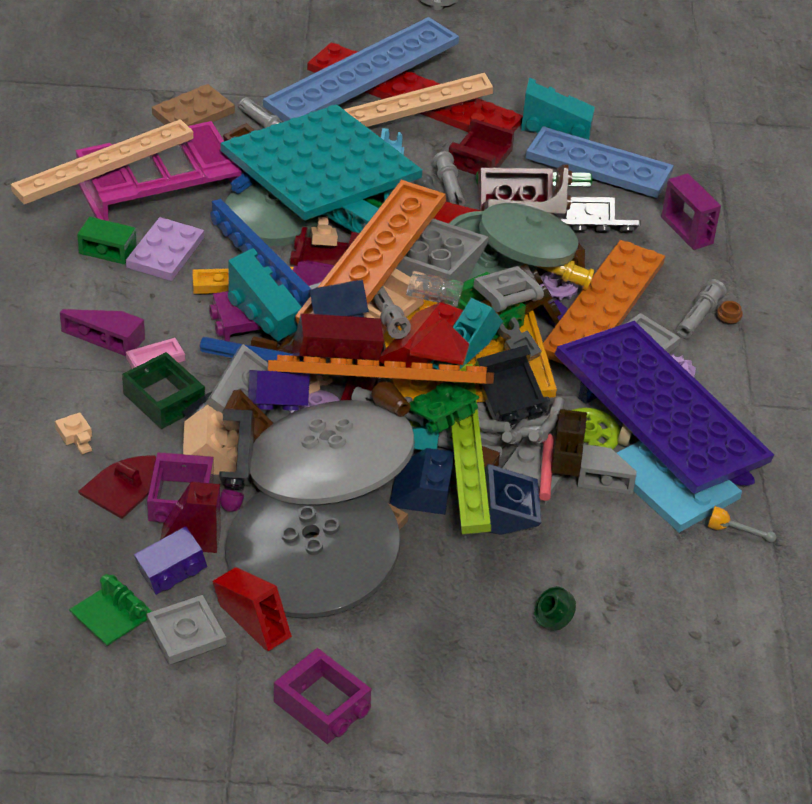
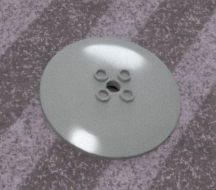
(331, 452)

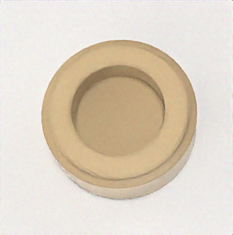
(625, 436)

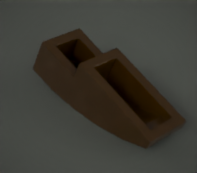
(569, 442)

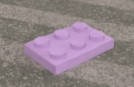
(165, 249)

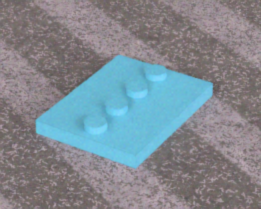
(669, 495)

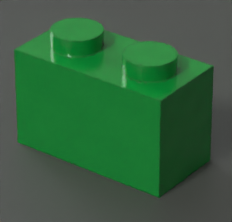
(106, 240)

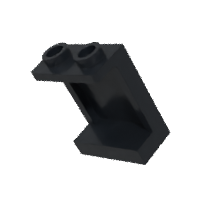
(514, 389)
(244, 422)

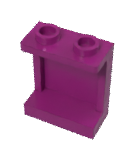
(229, 317)

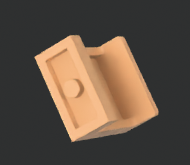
(396, 287)

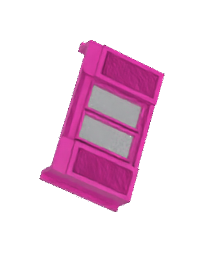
(172, 169)

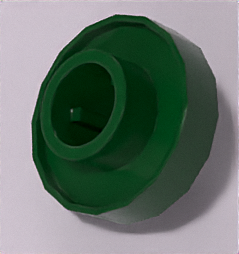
(555, 608)

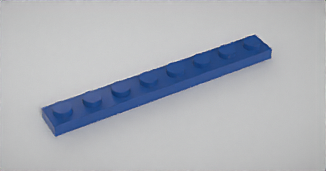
(246, 239)

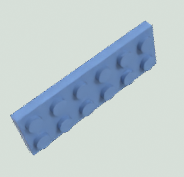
(602, 161)

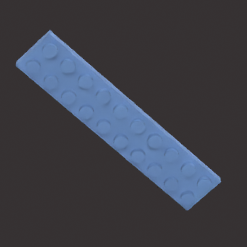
(362, 70)

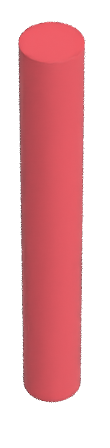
(546, 468)

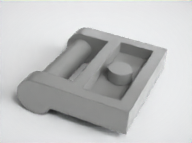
(505, 282)

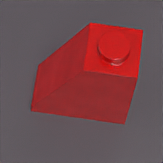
(254, 606)

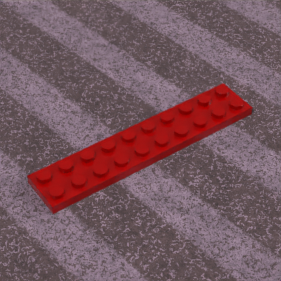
(455, 115)

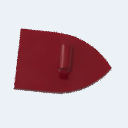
(121, 485)

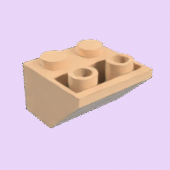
(207, 436)

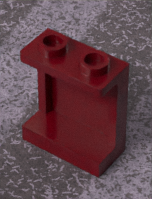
(482, 147)
(318, 253)

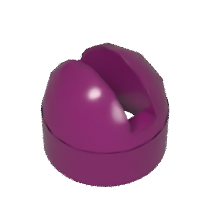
(231, 500)

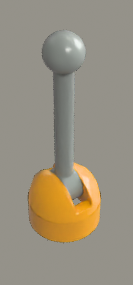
(721, 520)

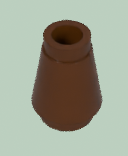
(389, 398)

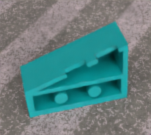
(555, 111)
(260, 296)

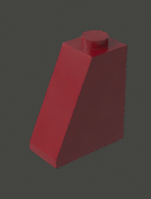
(200, 513)

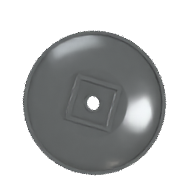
(323, 573)

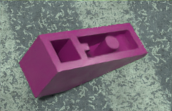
(104, 328)

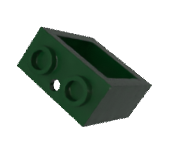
(170, 408)

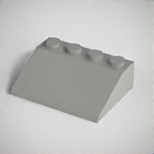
(444, 252)

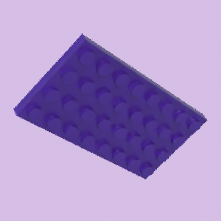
(664, 406)

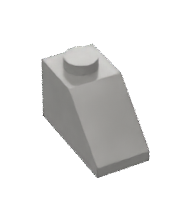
(605, 471)

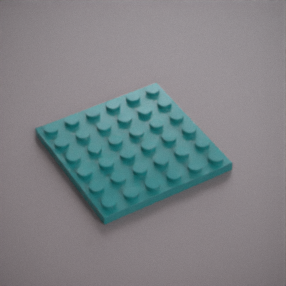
(320, 161)

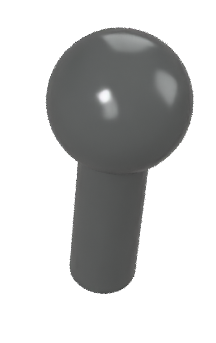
(425, 181)

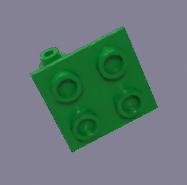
(444, 406)
(111, 610)

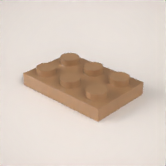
(194, 107)

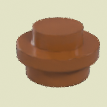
(730, 312)

